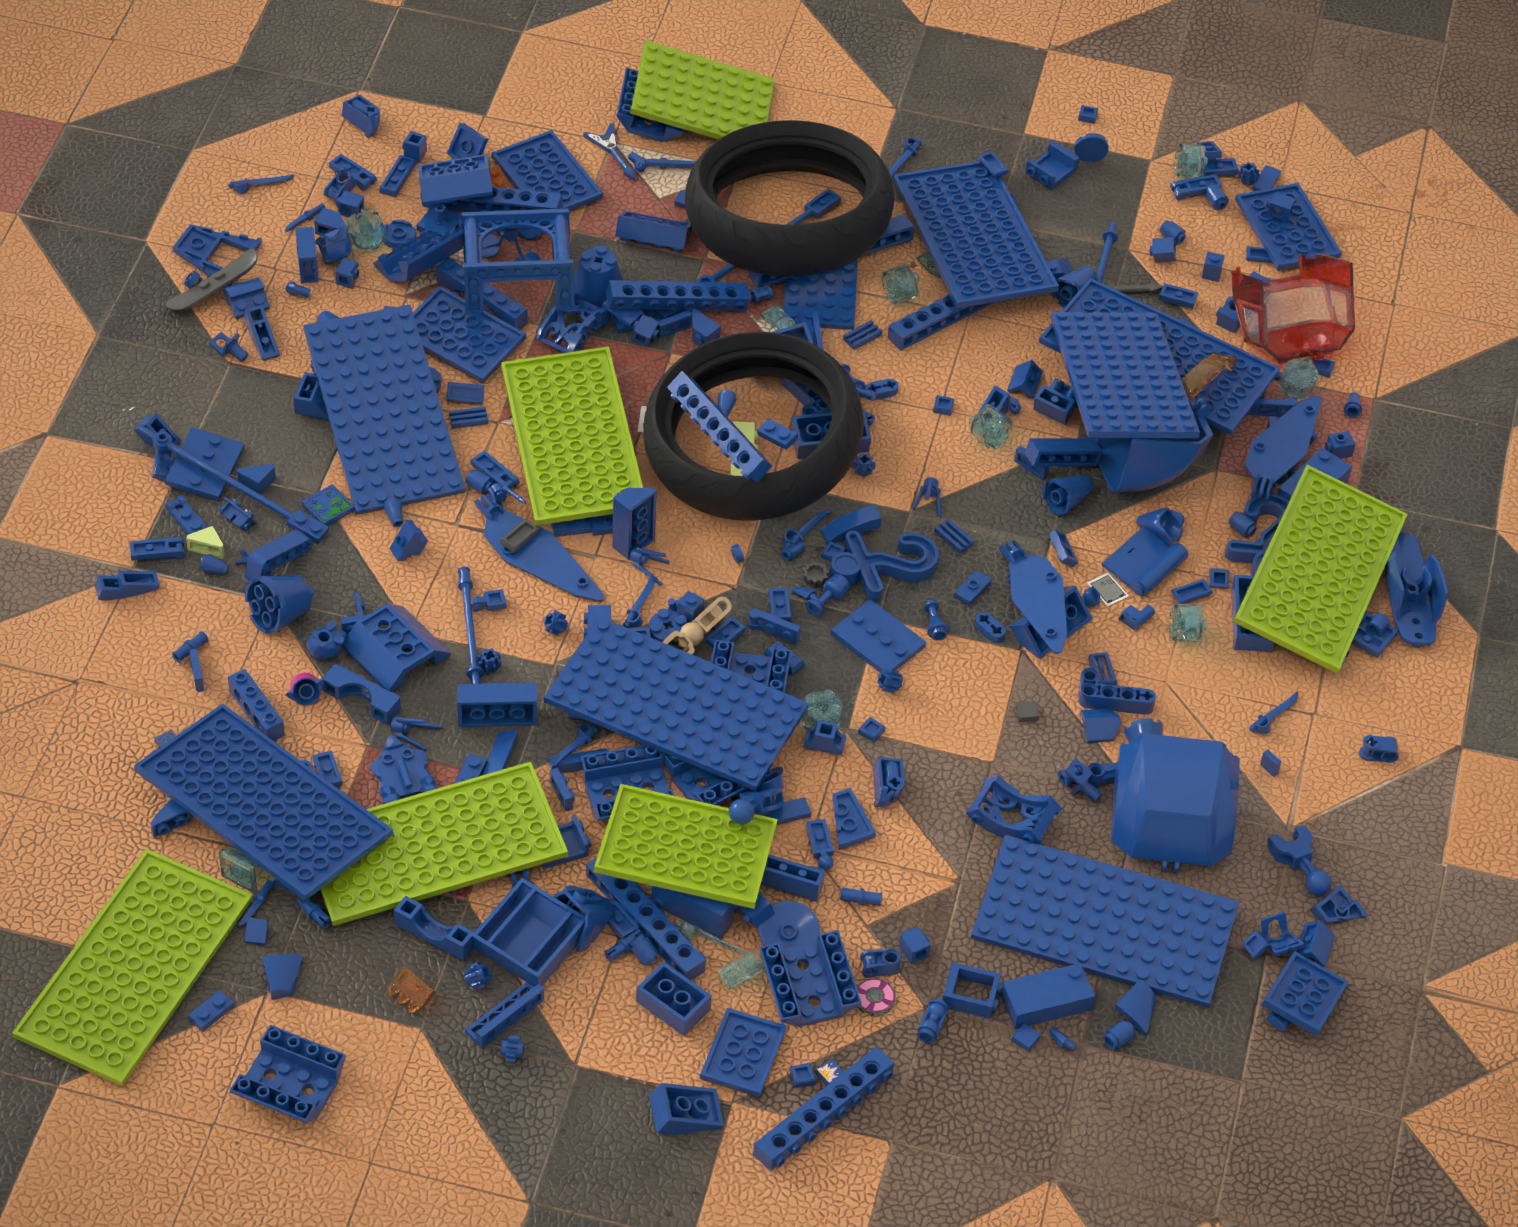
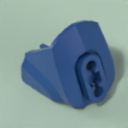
(593, 906)

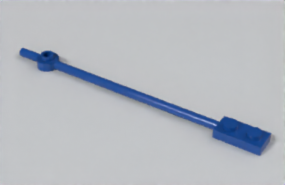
(815, 208)
(296, 521)

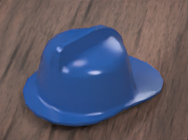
(773, 782)

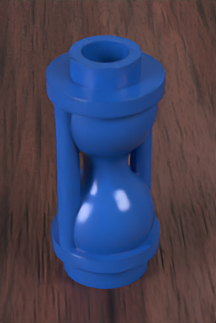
(928, 1028)

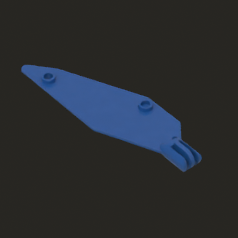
(1281, 445)
(540, 557)
(1038, 594)

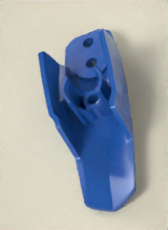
(1415, 591)

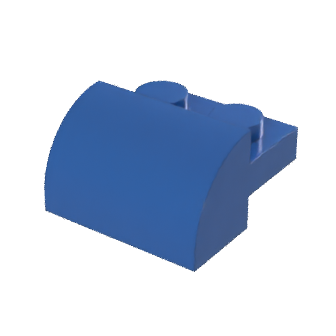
(246, 295)

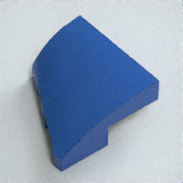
(282, 973)

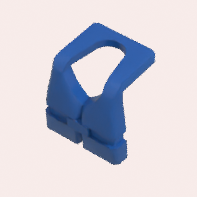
(1287, 942)

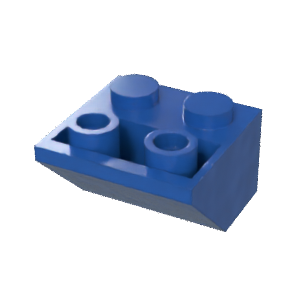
(309, 399)

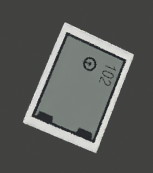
(1108, 588)

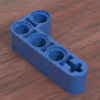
(809, 399)
(277, 553)
(1112, 696)

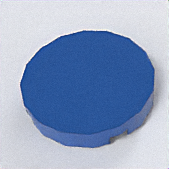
(1091, 147)
(398, 233)

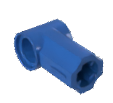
(1101, 773)

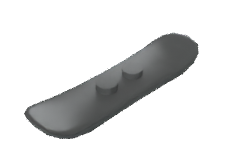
(214, 283)

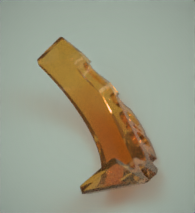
(1206, 371)

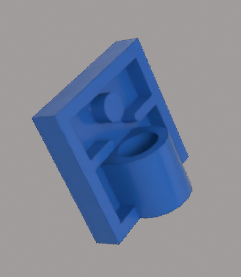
(1374, 633)

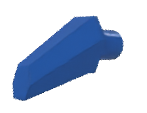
(805, 593)
(1062, 1039)

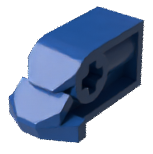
(362, 114)
(888, 780)

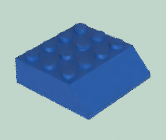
(529, 933)

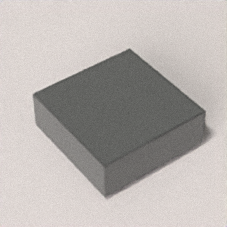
(1027, 711)

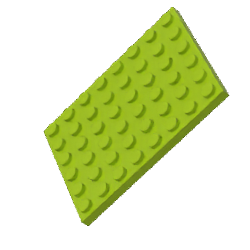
(698, 92)
(685, 846)

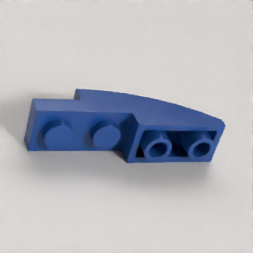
(169, 818)

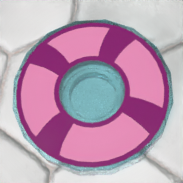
(876, 996)

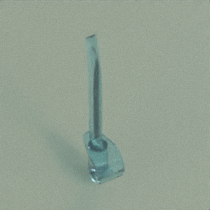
(692, 930)

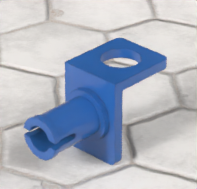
(230, 346)
(1083, 784)

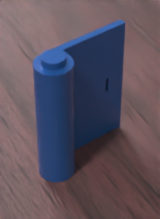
(1147, 563)

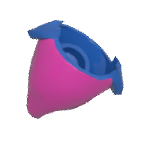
(305, 689)

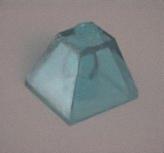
(238, 868)

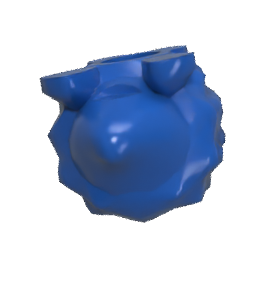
(325, 641)

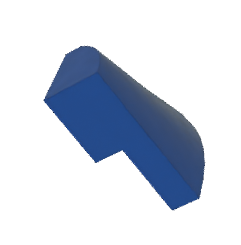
(1337, 907)
(1138, 1006)

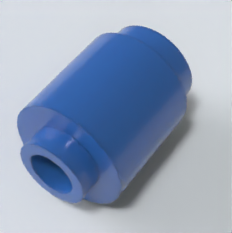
(1216, 197)
(1171, 229)
(479, 481)
(1242, 524)
(643, 949)
(1119, 1035)

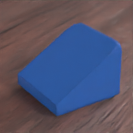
(1218, 578)
(256, 931)

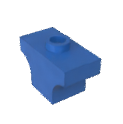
(408, 541)
(825, 738)

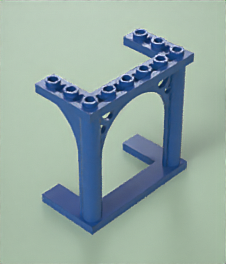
(481, 224)

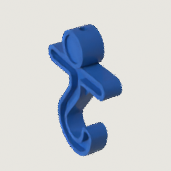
(1254, 551)
(865, 566)

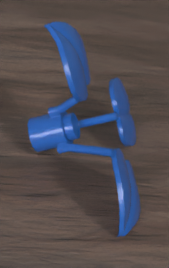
(490, 244)

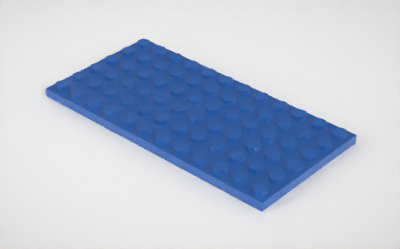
(975, 234)
(1123, 375)
(1227, 395)
(383, 409)
(677, 703)
(263, 801)
(1106, 920)

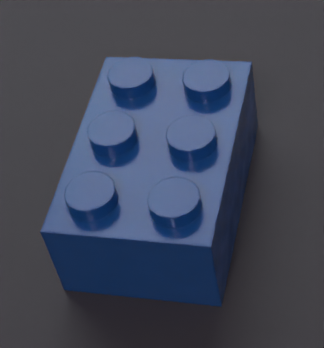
(673, 998)

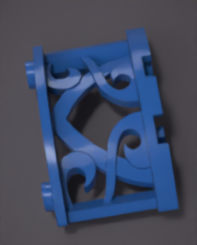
(554, 321)
(1040, 808)

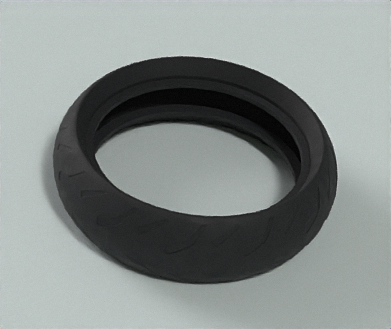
(797, 247)
(776, 492)

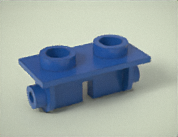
(243, 518)

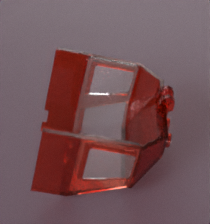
(1298, 313)

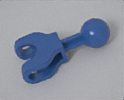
(752, 803)
(1299, 855)

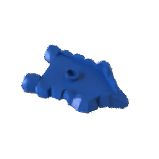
(402, 771)

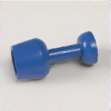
(834, 588)

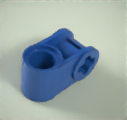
(338, 184)
(1381, 749)
(880, 962)

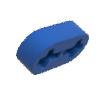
(883, 388)
(991, 626)

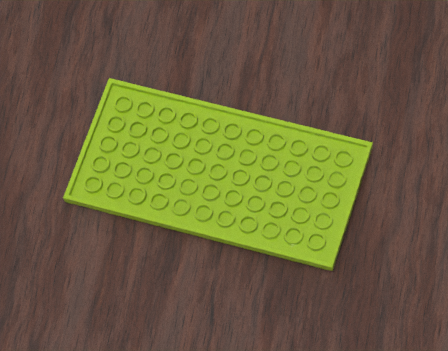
(571, 433)
(1321, 569)
(450, 842)
(133, 967)

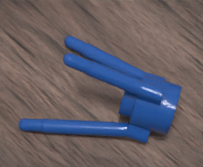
(930, 489)
(499, 493)
(641, 556)
(402, 725)

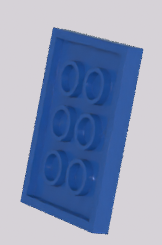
(212, 449)
(878, 637)
(1305, 993)
(743, 1052)

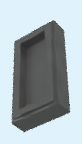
(520, 535)

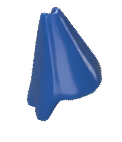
(1164, 524)

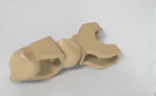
(693, 632)

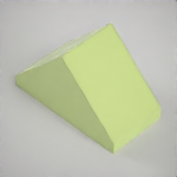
(206, 542)

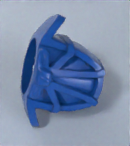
(335, 245)

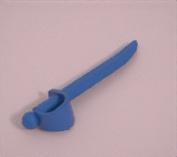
(909, 150)
(242, 185)
(804, 530)
(634, 612)
(1263, 724)
(584, 735)

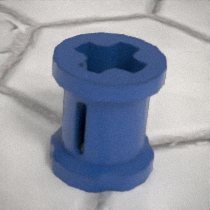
(761, 293)
(1065, 779)

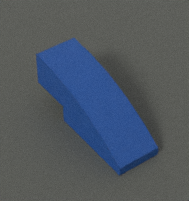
(858, 520)
(126, 584)

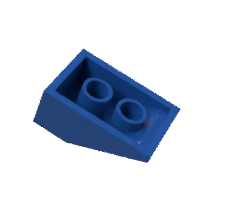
(685, 1109)

